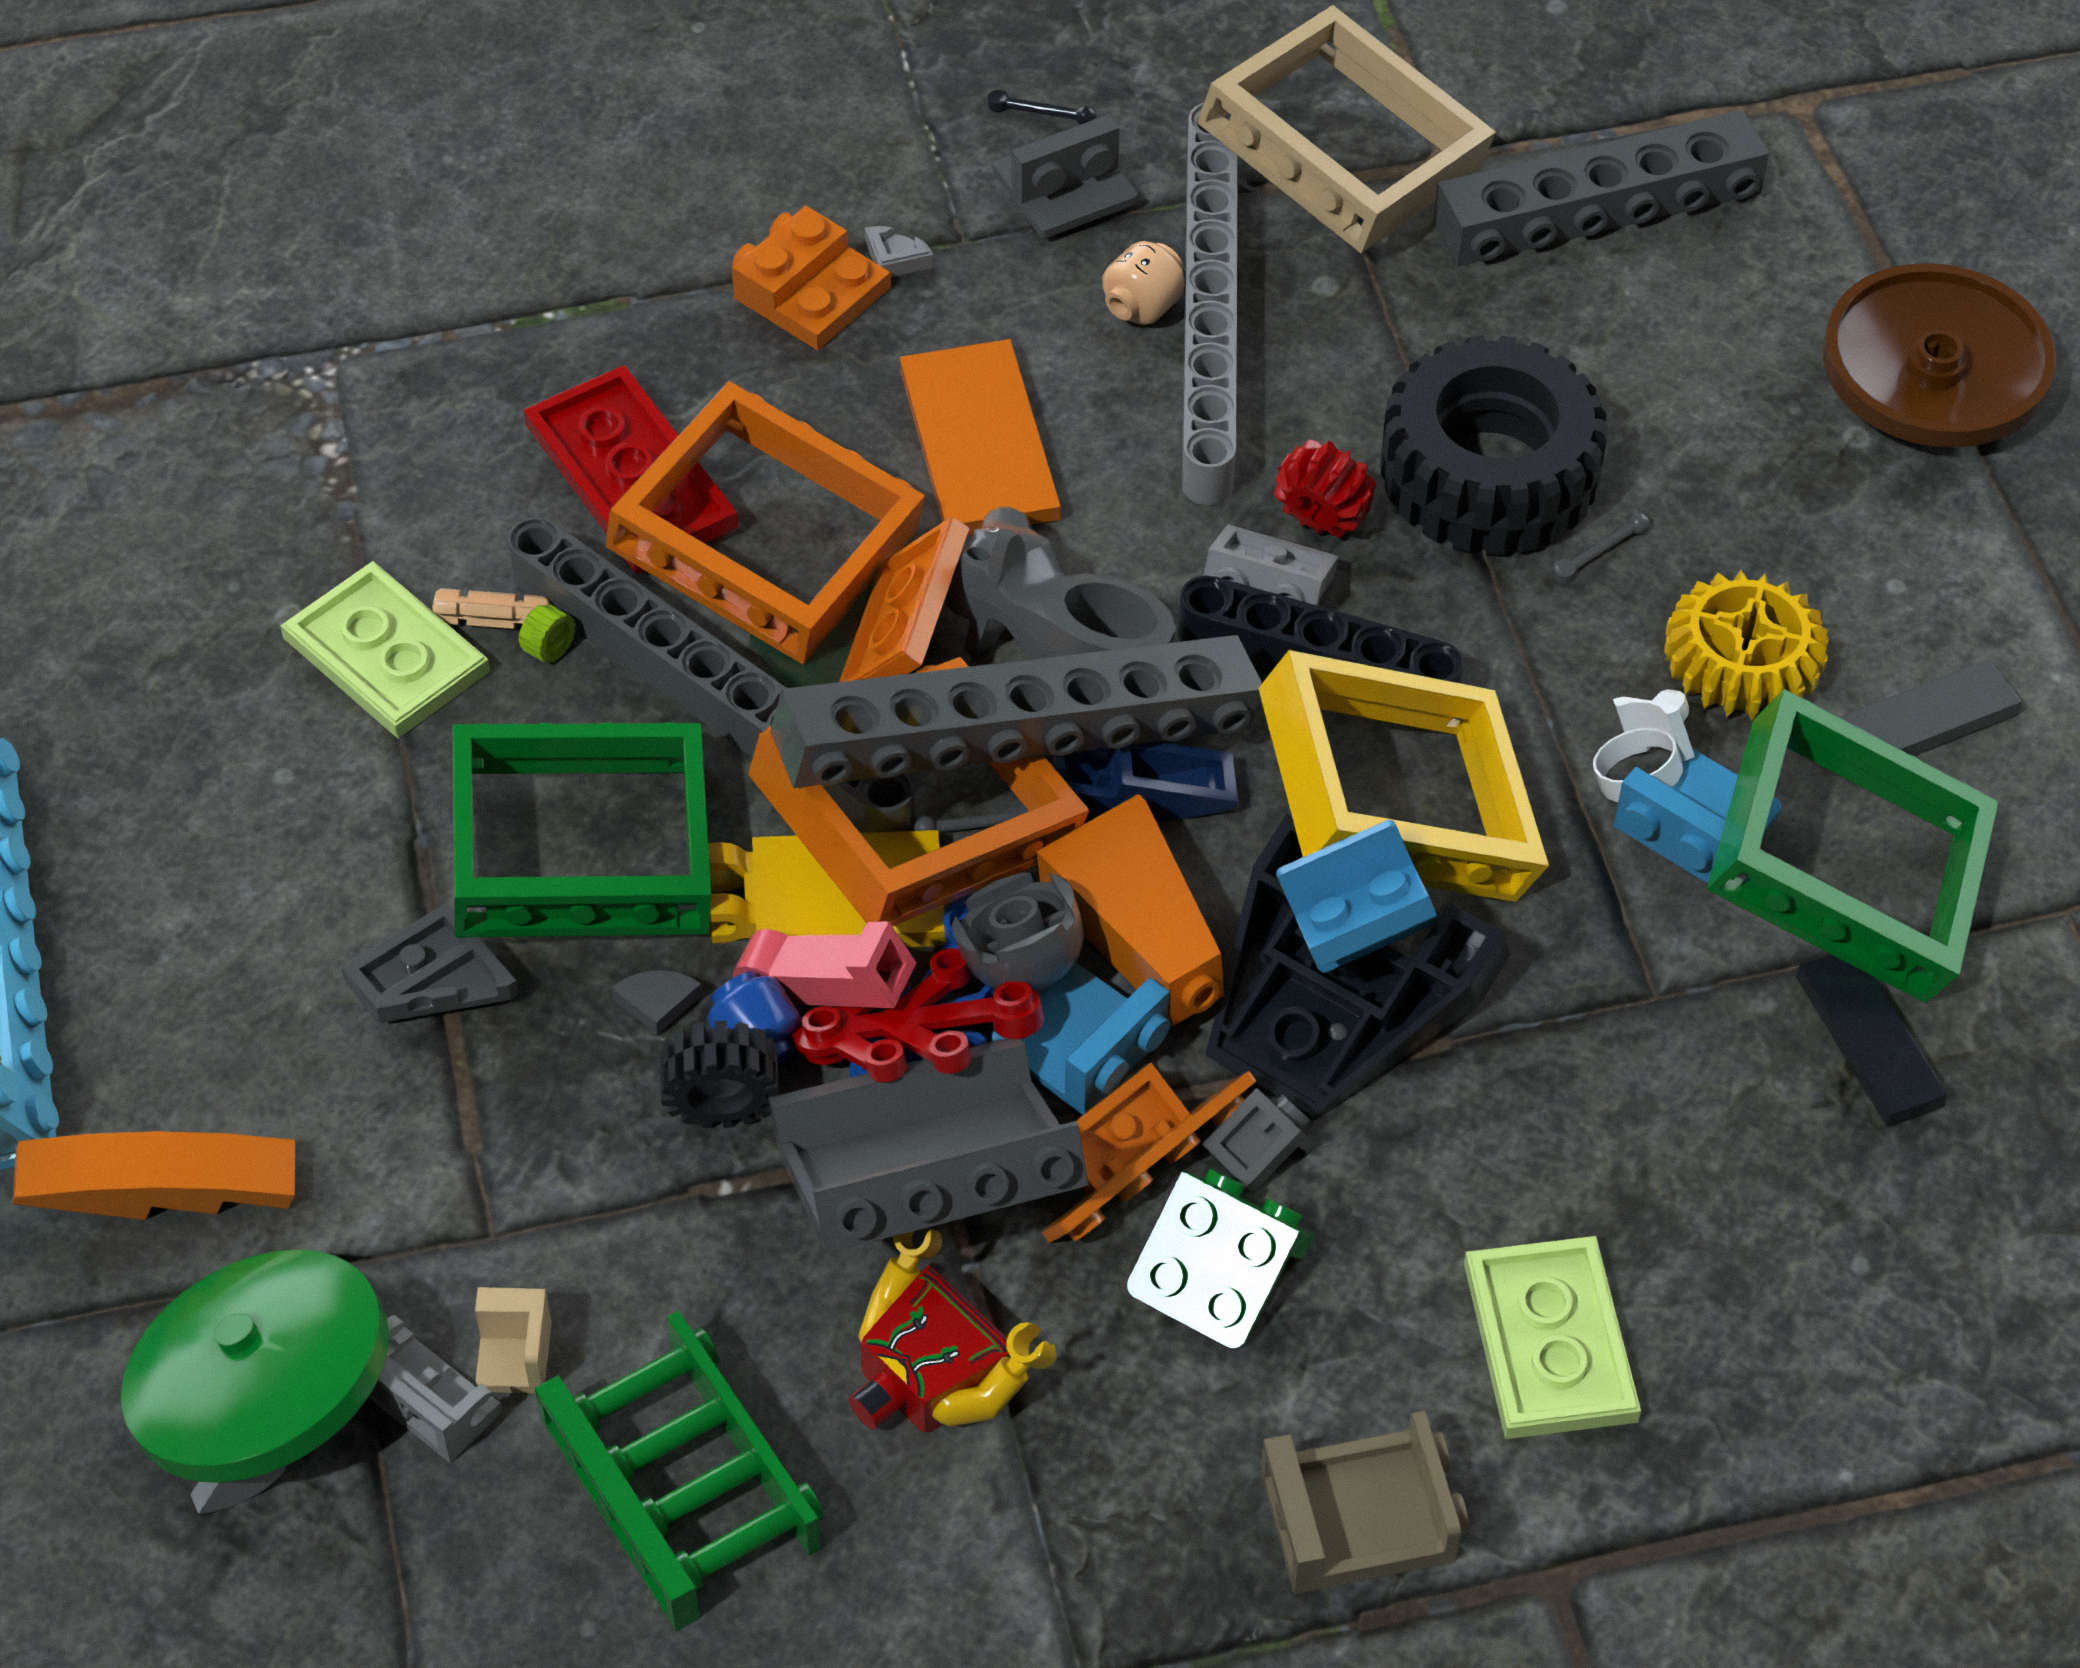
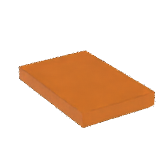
(905, 605)

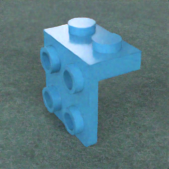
(1685, 819)
(1093, 1036)

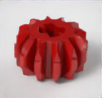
(1324, 488)

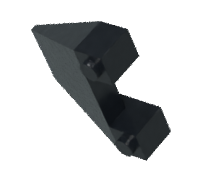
(1282, 1004)

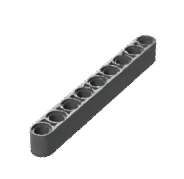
(679, 657)

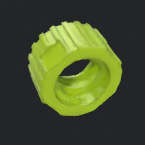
(547, 633)

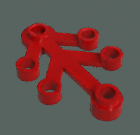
(841, 1032)

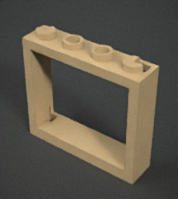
(1307, 171)

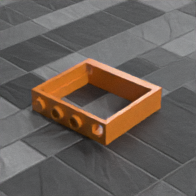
(730, 587)
(935, 877)

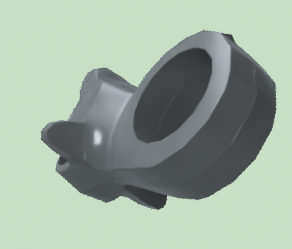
(1015, 584)

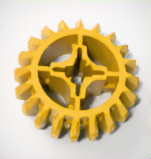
(1709, 638)

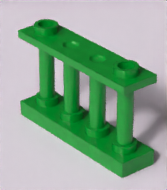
(643, 1523)

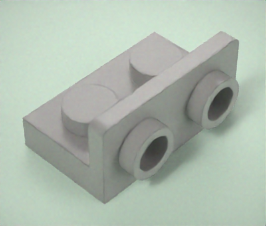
(1271, 564)

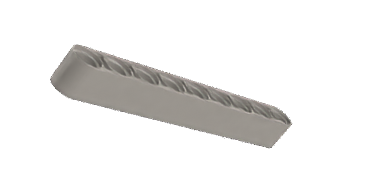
(1209, 317)

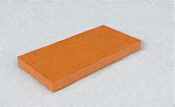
(979, 433)

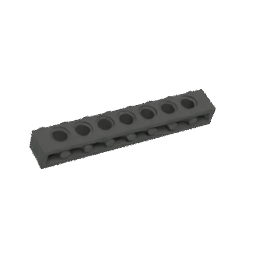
(1014, 710)

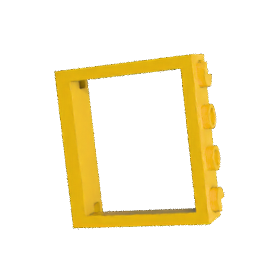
(1445, 859)

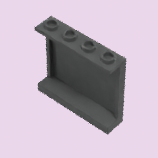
(923, 1146)

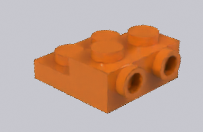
(807, 277)

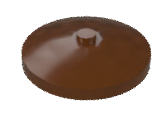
(1939, 355)

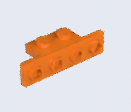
(1133, 1132)

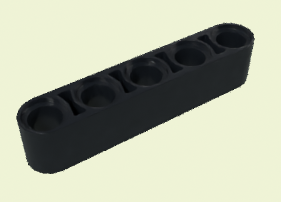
(1275, 623)

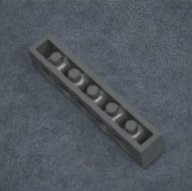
(1600, 187)

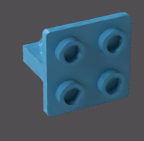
(1356, 896)

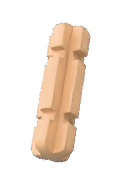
(484, 608)

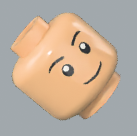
(1144, 282)

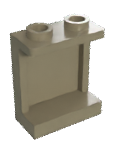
(1363, 1506)

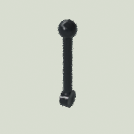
(1000, 101)

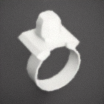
(1646, 726)

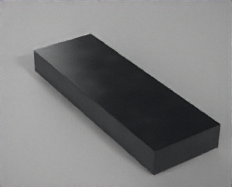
(1872, 1039)

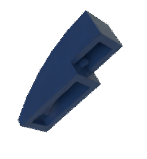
(1169, 776)

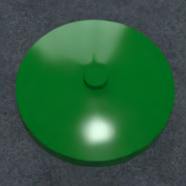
(255, 1366)

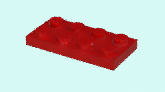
(607, 438)

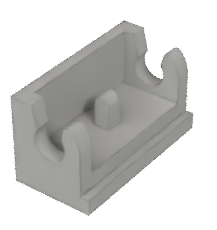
(431, 1395)

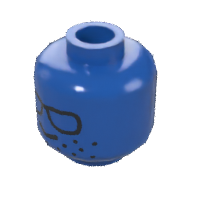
(761, 1005)

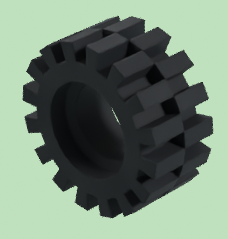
(718, 1074)

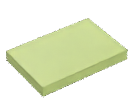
(385, 649)
(1551, 1337)

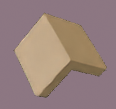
(513, 1338)

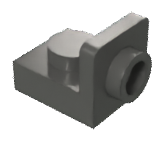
(1259, 1138)

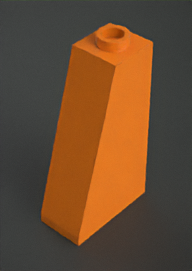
(1138, 905)

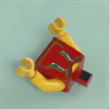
(935, 1351)

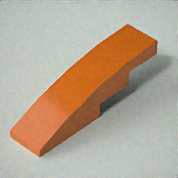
(150, 1169)

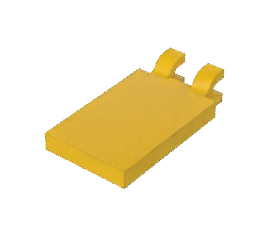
(797, 897)

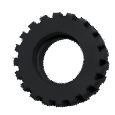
(1483, 498)

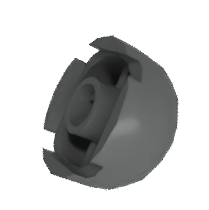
(1021, 931)

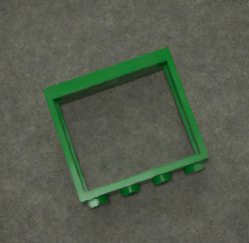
(580, 902)
(1821, 911)

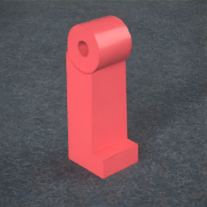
(832, 967)

